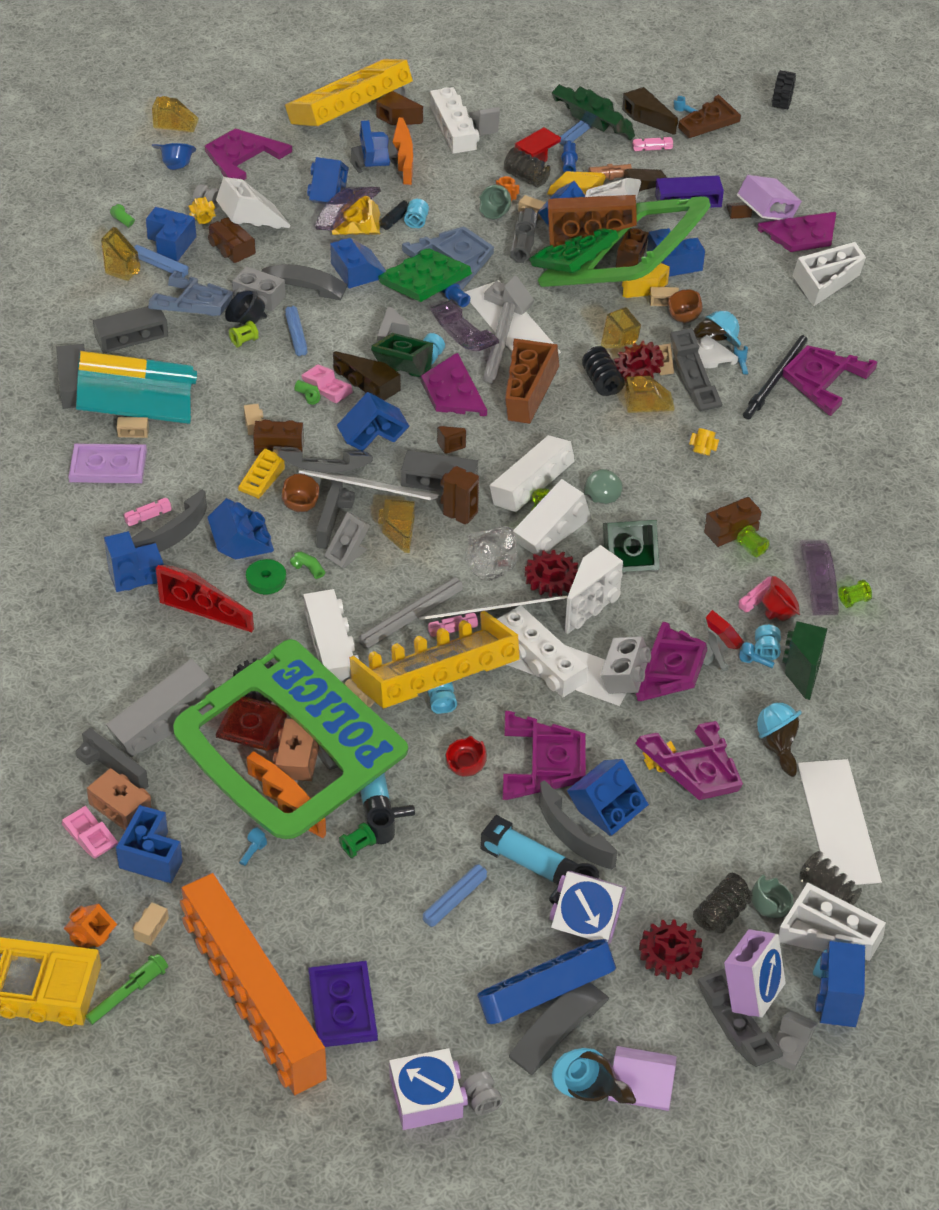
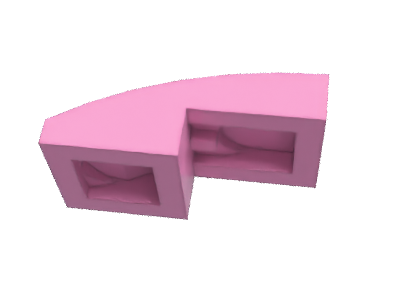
(328, 385)
(89, 833)

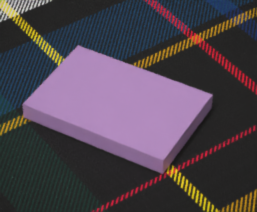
(108, 463)

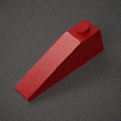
(195, 595)

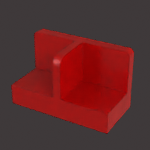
(538, 143)

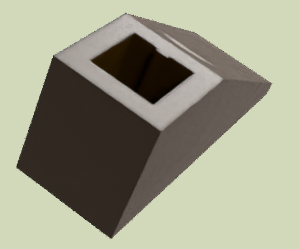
(647, 109)
(368, 374)

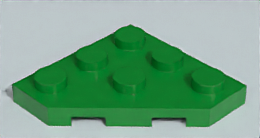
(575, 252)

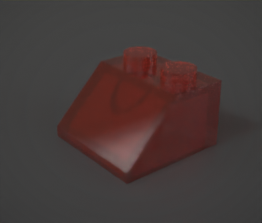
(252, 724)

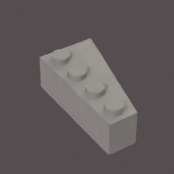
(154, 713)

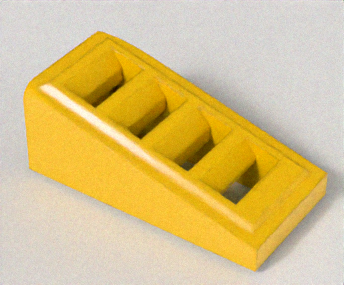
(266, 460)

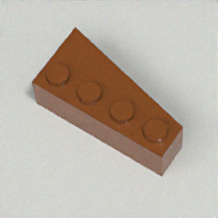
(587, 214)
(530, 377)

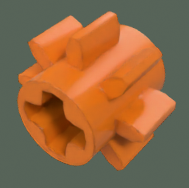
(509, 184)

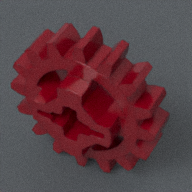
(639, 360)
(551, 573)
(671, 949)

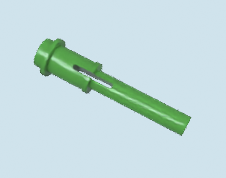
(140, 978)

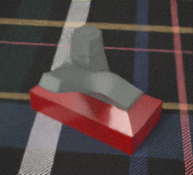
(721, 637)

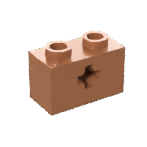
(296, 752)
(117, 797)

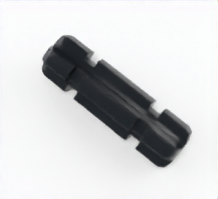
(394, 215)

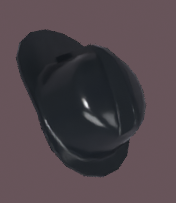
(246, 307)

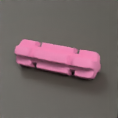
(652, 144)
(147, 511)
(755, 596)
(452, 624)

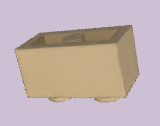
(529, 202)
(660, 295)
(668, 367)
(252, 413)
(133, 427)
(150, 924)

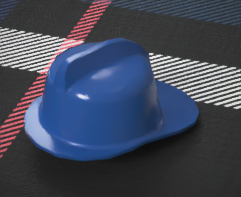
(175, 154)

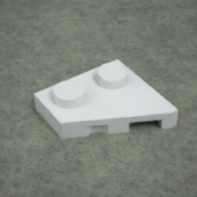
(714, 353)

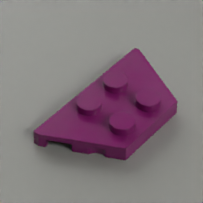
(801, 232)
(452, 388)
(673, 663)

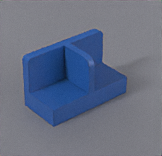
(373, 146)

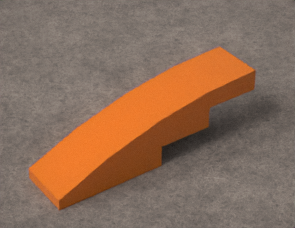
(404, 146)
(281, 788)

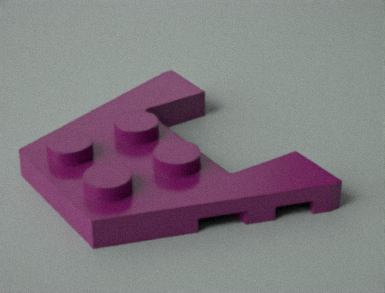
(240, 146)
(816, 370)
(556, 756)
(701, 771)

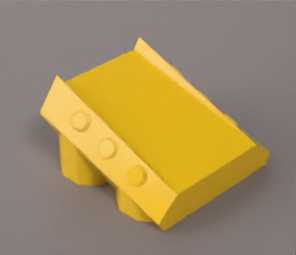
(584, 180)
(360, 218)

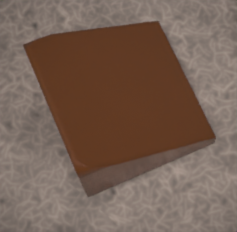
(739, 210)
(451, 438)

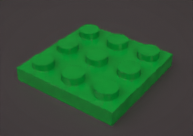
(424, 274)

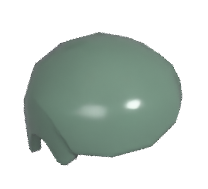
(495, 201)
(603, 486)
(771, 898)

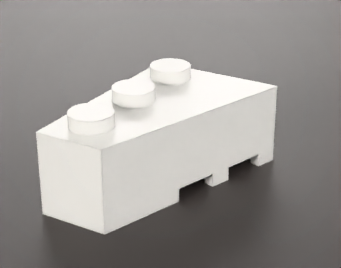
(828, 271)
(553, 519)
(825, 918)

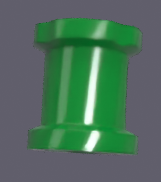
(357, 840)

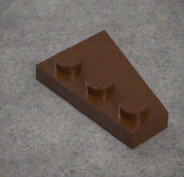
(709, 118)

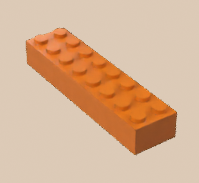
(254, 985)

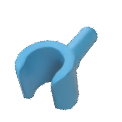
(680, 105)
(742, 357)
(747, 655)
(258, 841)

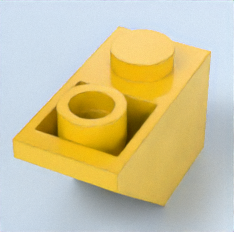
(642, 286)

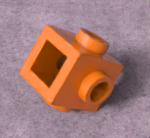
(89, 926)

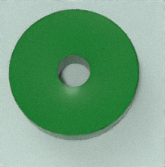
(266, 585)

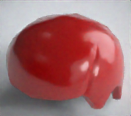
(466, 756)

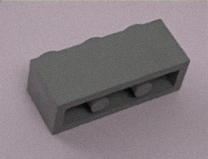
(130, 328)
(67, 368)
(426, 470)

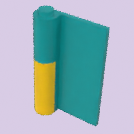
(134, 387)

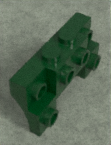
(593, 109)

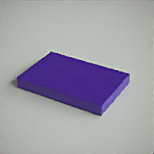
(343, 1003)

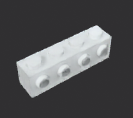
(453, 120)
(531, 473)
(329, 632)
(545, 653)

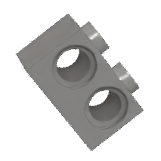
(269, 287)
(625, 665)

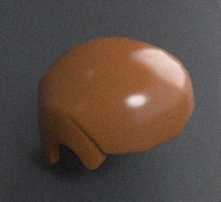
(685, 305)
(300, 493)

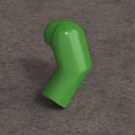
(118, 213)
(311, 392)
(309, 561)

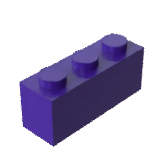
(690, 187)

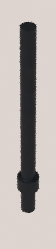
(758, 400)

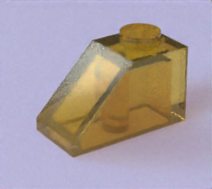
(173, 115)
(119, 255)
(620, 329)
(647, 395)
(398, 522)

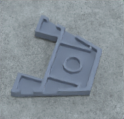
(457, 244)
(195, 298)

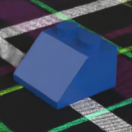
(355, 262)

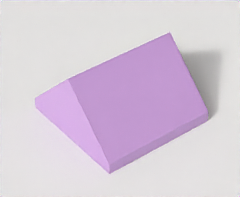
(647, 1074)

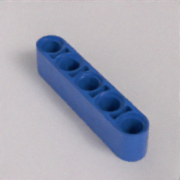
(546, 981)

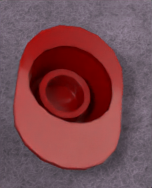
(780, 601)

